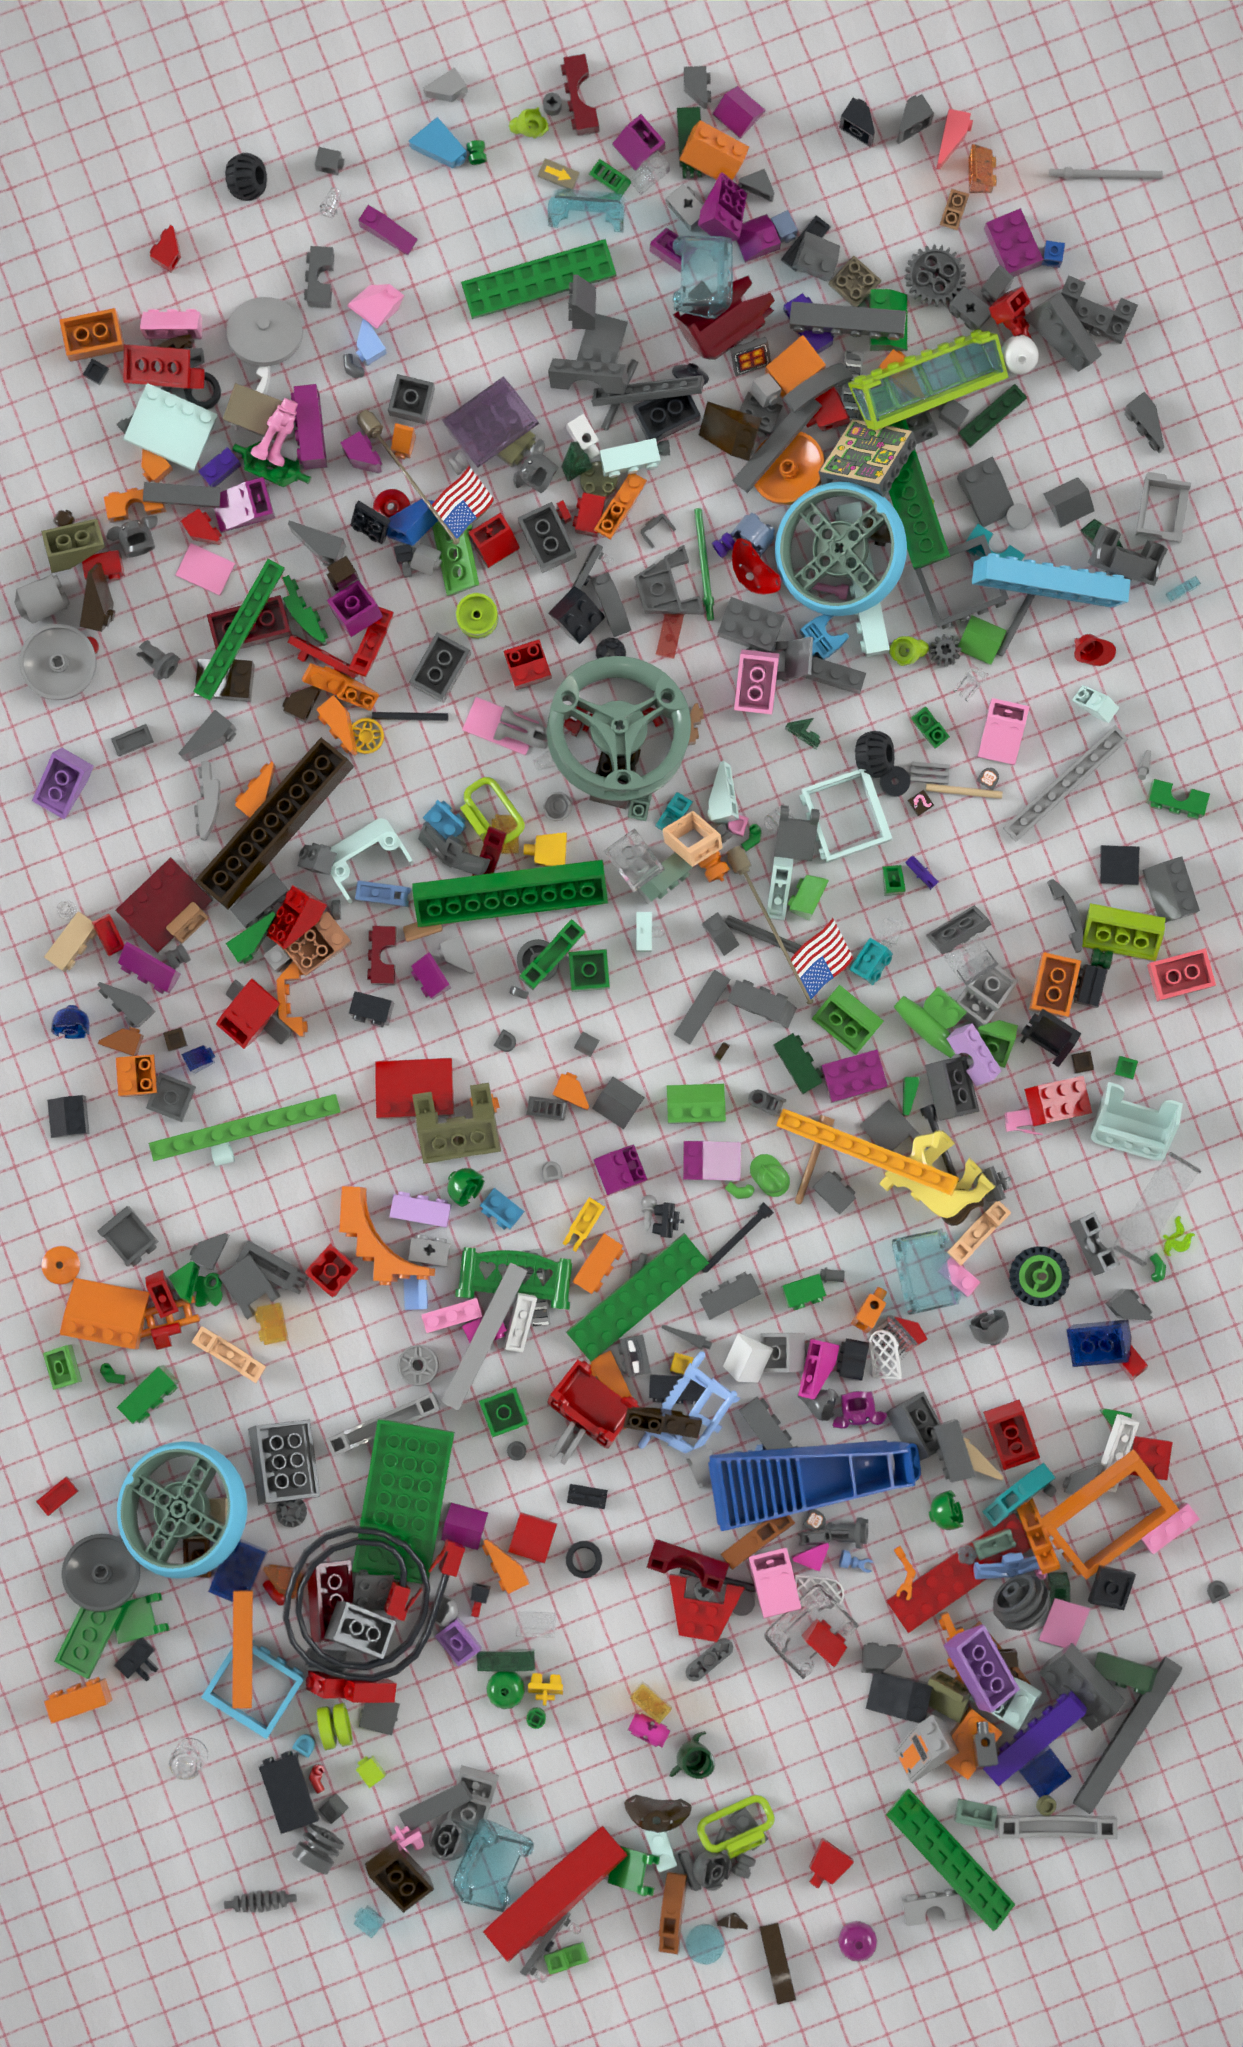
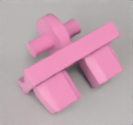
(413, 1837)

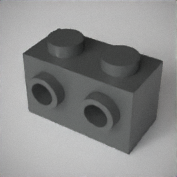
(317, 858)

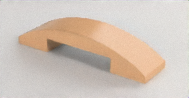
(978, 1232)
(229, 1354)

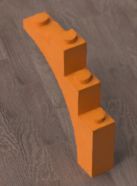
(357, 1223)

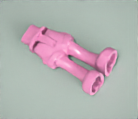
(283, 423)

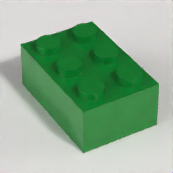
(148, 1395)

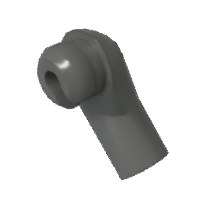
(352, 369)

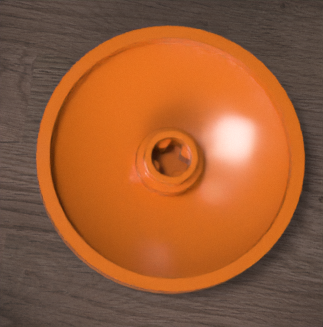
(793, 471)

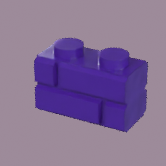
(219, 468)

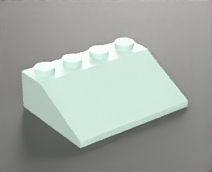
(170, 427)

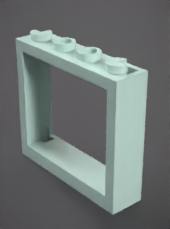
(875, 805)

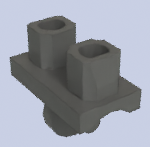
(996, 1193)

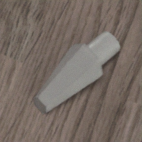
(1144, 766)

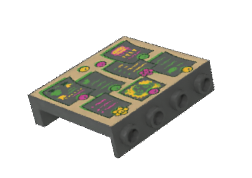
(868, 456)

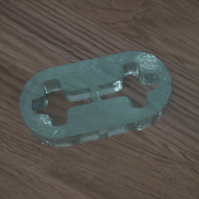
(1183, 589)

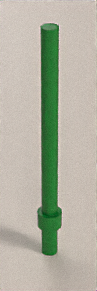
(708, 600)

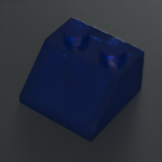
(1045, 1772)

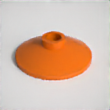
(70, 1267)

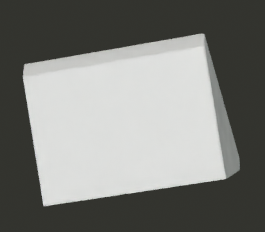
(747, 1359)

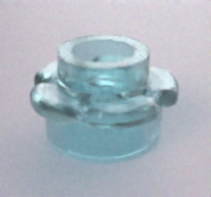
(972, 1554)

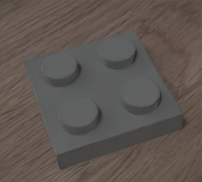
(171, 1097)

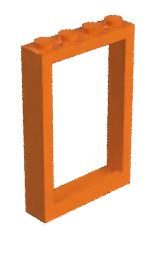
(1092, 1491)

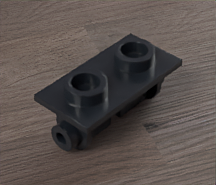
(587, 1496)

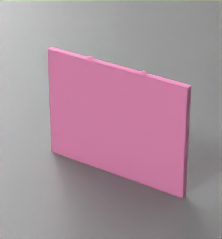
(205, 569)
(1064, 1623)

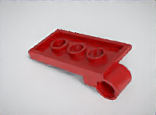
(183, 377)

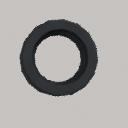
(213, 400)
(598, 1559)

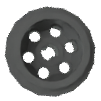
(1021, 1602)

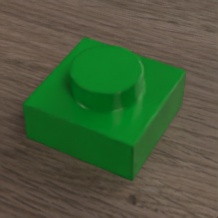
(1126, 1067)

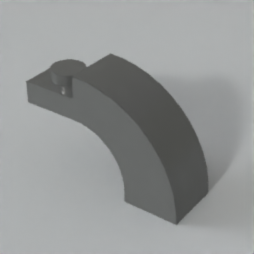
(611, 604)

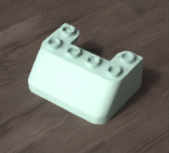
(1134, 1126)

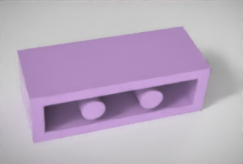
(420, 1209)

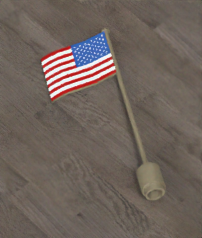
(458, 504)
(819, 957)

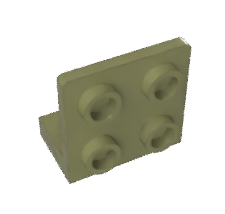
(948, 1696)

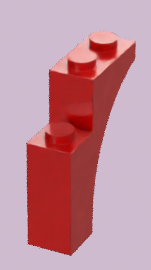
(353, 1691)

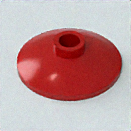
(389, 496)

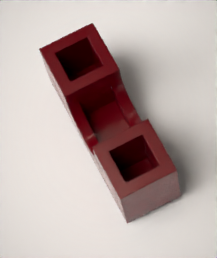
(381, 938)

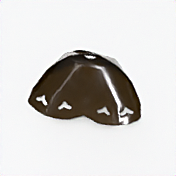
(657, 1808)

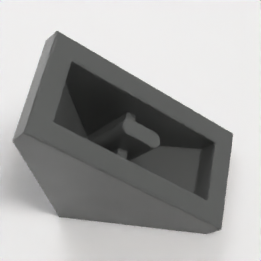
(758, 184)

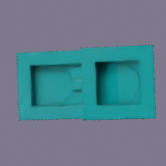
(675, 810)

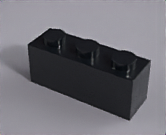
(662, 1384)

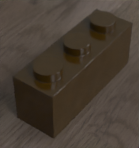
(342, 574)

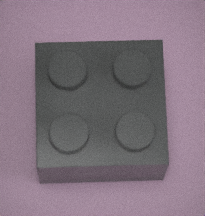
(411, 399)

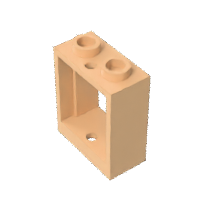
(699, 851)

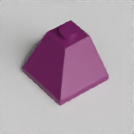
(758, 238)

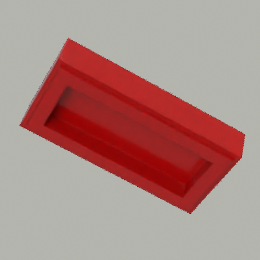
(108, 934)
(57, 1496)

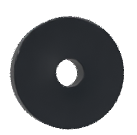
(899, 789)

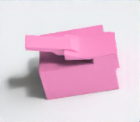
(1018, 1119)

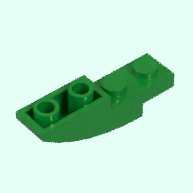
(306, 618)

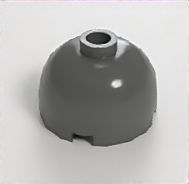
(990, 1328)
(448, 1840)
(711, 1869)

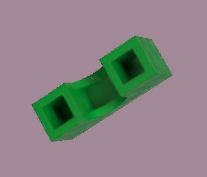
(1161, 797)

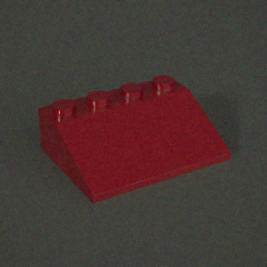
(160, 902)

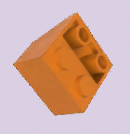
(136, 1075)

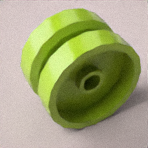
(486, 609)
(333, 1726)

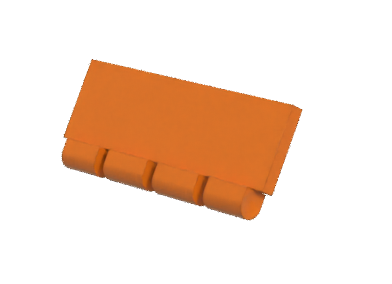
(609, 1373)

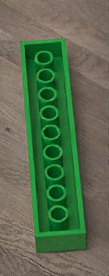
(510, 893)

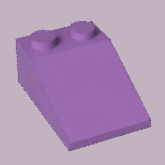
(62, 782)

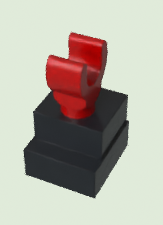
(479, 1595)

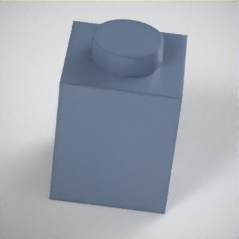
(785, 226)

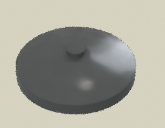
(100, 1573)

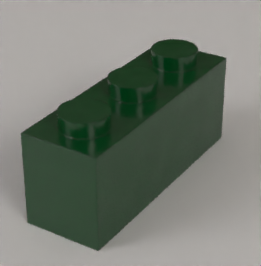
(798, 1063)
(1126, 1672)

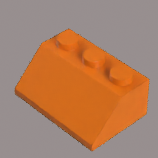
(713, 151)

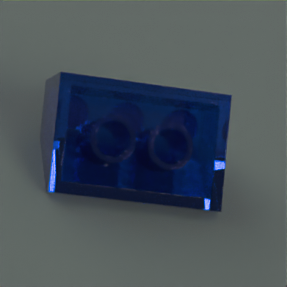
(1099, 1343)

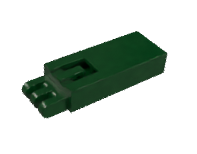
(686, 119)

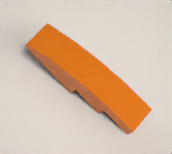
(1038, 1540)

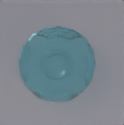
(705, 1944)

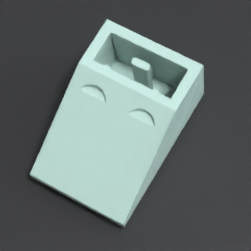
(1019, 1706)

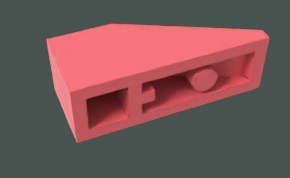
(954, 133)

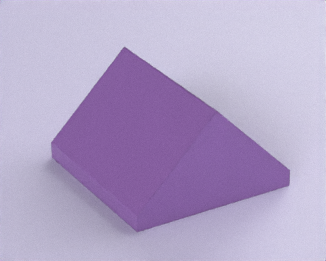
(458, 1642)

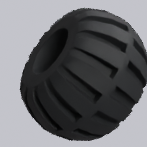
(246, 176)
(875, 753)

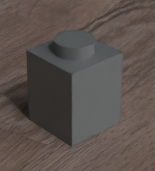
(953, 413)

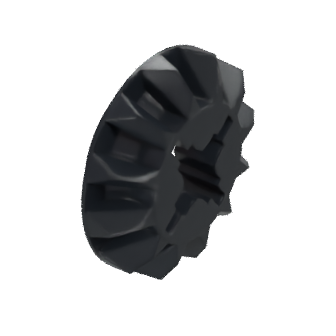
(611, 643)

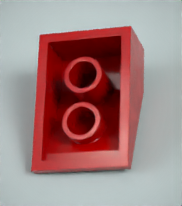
(1011, 1434)

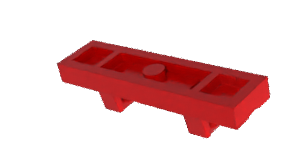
(310, 649)

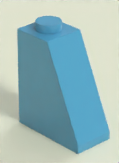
(439, 144)

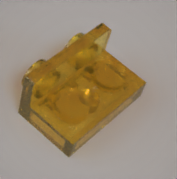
(507, 824)

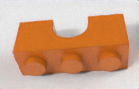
(118, 504)

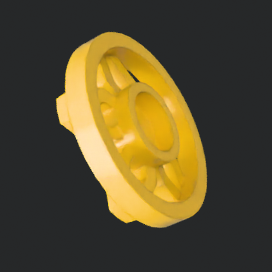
(367, 736)

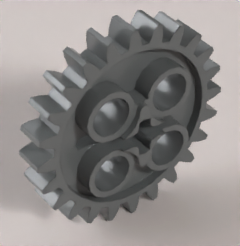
(943, 260)

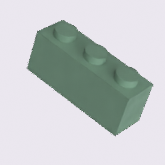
(675, 869)

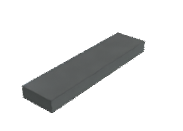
(181, 494)
(702, 1007)
(436, 1806)

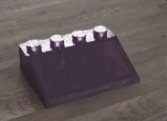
(490, 422)

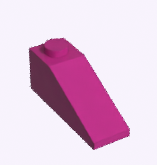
(818, 1366)

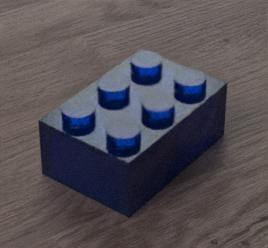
(238, 1570)

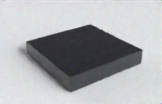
(1119, 865)
(1111, 1587)

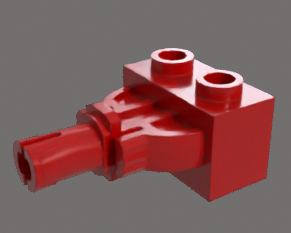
(1011, 312)

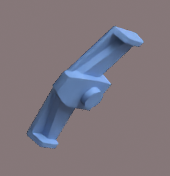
(1011, 1565)

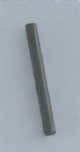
(613, 408)
(1015, 624)

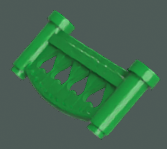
(555, 1289)

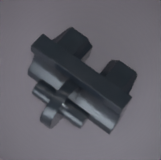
(670, 1220)

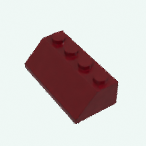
(327, 1585)

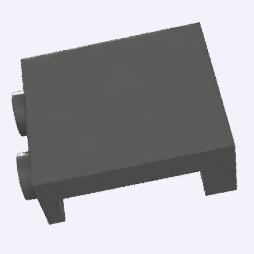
(128, 1236)

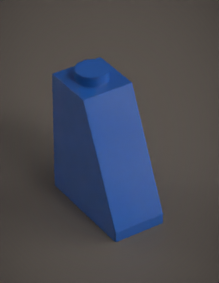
(411, 523)

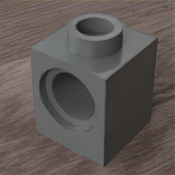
(329, 161)

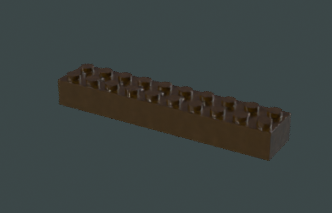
(274, 823)

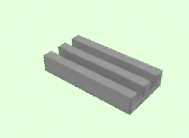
(930, 765)

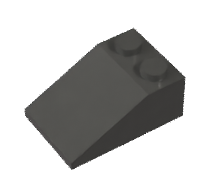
(603, 342)
(986, 491)
(323, 545)
(210, 735)

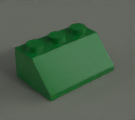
(889, 300)

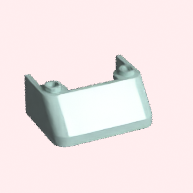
(376, 831)

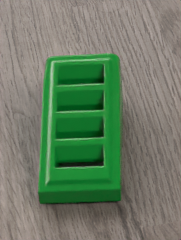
(620, 184)
(910, 1087)

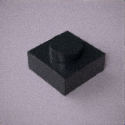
(95, 371)

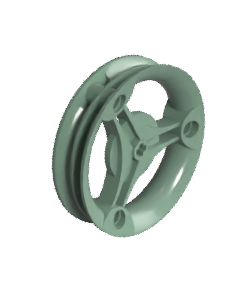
(618, 714)

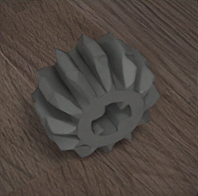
(953, 651)

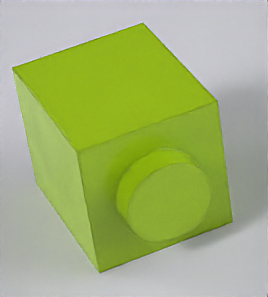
(370, 1771)

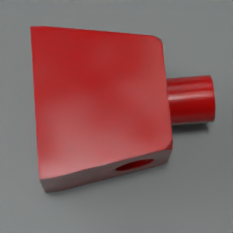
(832, 413)
(1135, 1365)
(828, 1863)

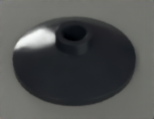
(689, 370)

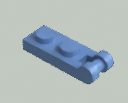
(382, 893)

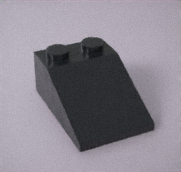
(899, 1697)

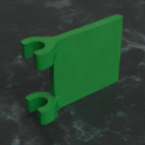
(138, 1619)
(631, 1871)

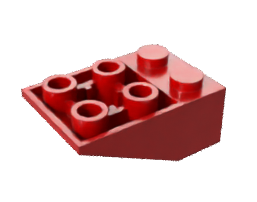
(295, 916)
(248, 1014)

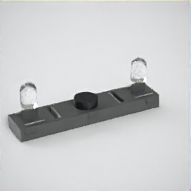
(584, 577)
(546, 1945)

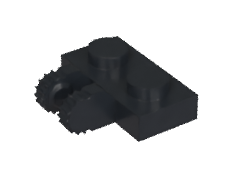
(135, 1658)

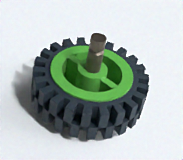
(1039, 1276)

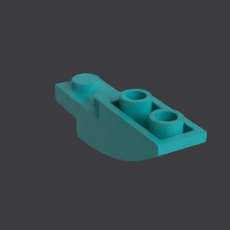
(1018, 1494)

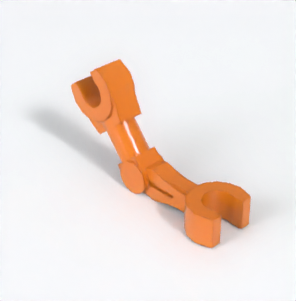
(911, 1573)

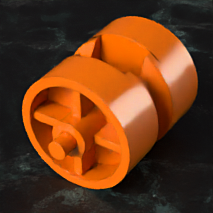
(714, 867)

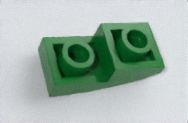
(929, 727)

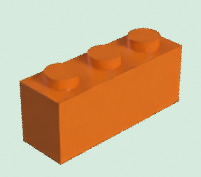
(598, 1264)

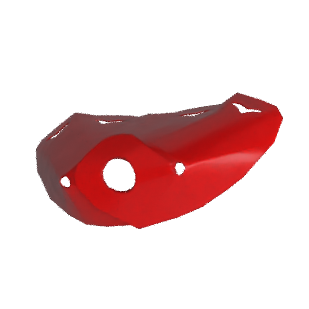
(753, 564)

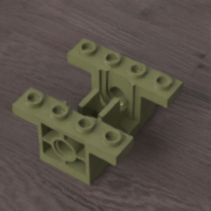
(458, 1135)

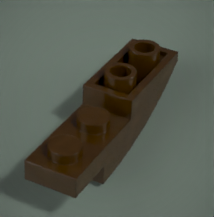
(662, 1420)

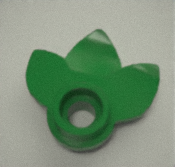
(206, 1292)

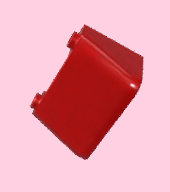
(591, 1404)

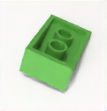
(808, 896)

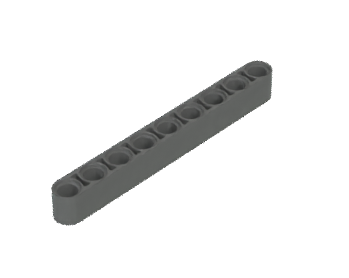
(1126, 1737)

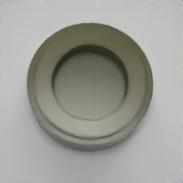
(1046, 1805)

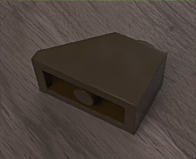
(301, 703)

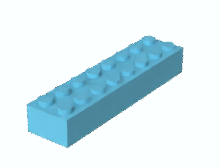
(1051, 581)

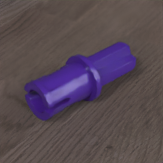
(921, 872)

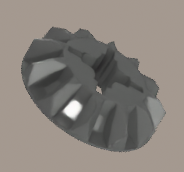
(290, 1521)

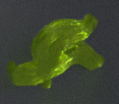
(1179, 1246)

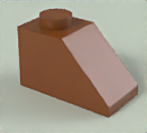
(124, 1040)

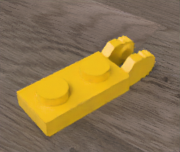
(584, 1222)

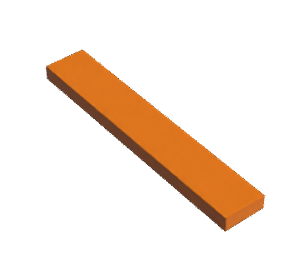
(242, 1648)

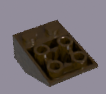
(604, 768)

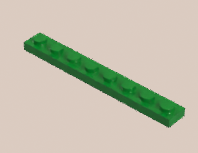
(239, 630)

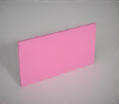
(484, 721)

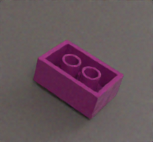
(1013, 243)
(854, 1076)

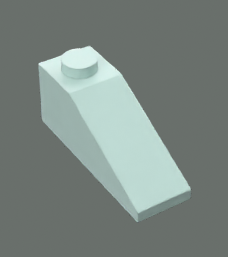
(722, 798)
(779, 887)

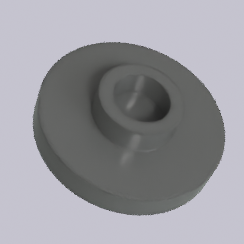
(745, 1604)

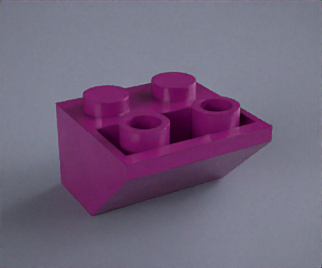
(638, 142)
(360, 454)
(620, 1169)

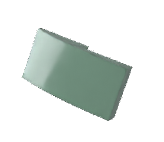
(639, 808)

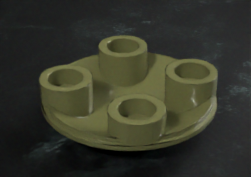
(595, 482)

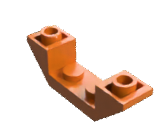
(297, 1024)

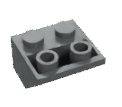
(583, 303)
(1126, 1306)

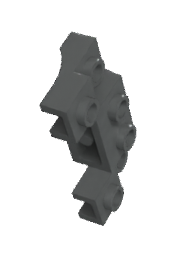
(1095, 317)
(1121, 561)

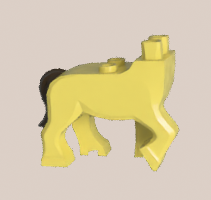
(950, 1208)

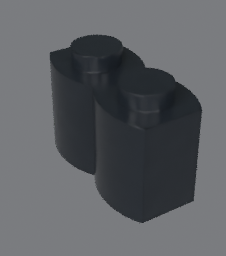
(853, 1359)

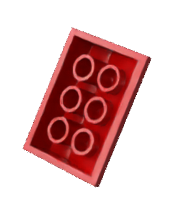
(401, 1079)

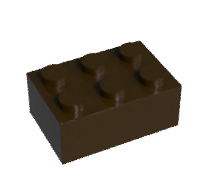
(399, 1876)

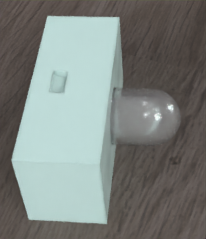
(646, 931)

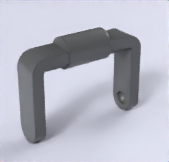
(651, 523)

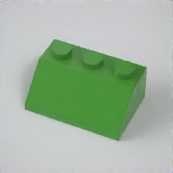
(847, 1019)
(696, 1103)

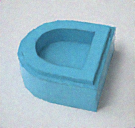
(305, 1745)

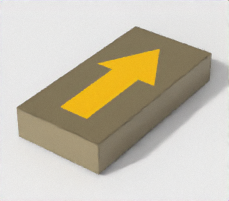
(558, 174)

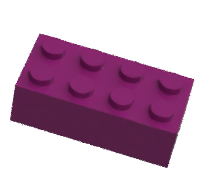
(310, 427)

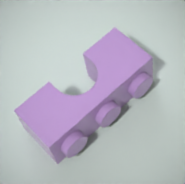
(967, 1040)

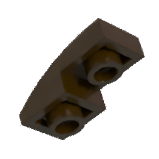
(178, 342)

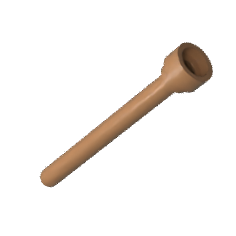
(811, 1163)

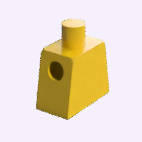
(548, 849)

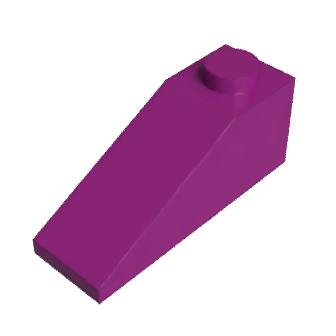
(386, 230)

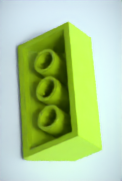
(1123, 932)

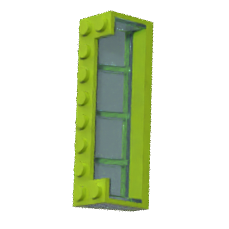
(929, 379)

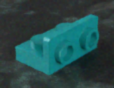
(871, 961)

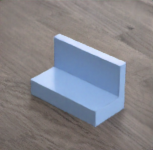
(415, 1293)

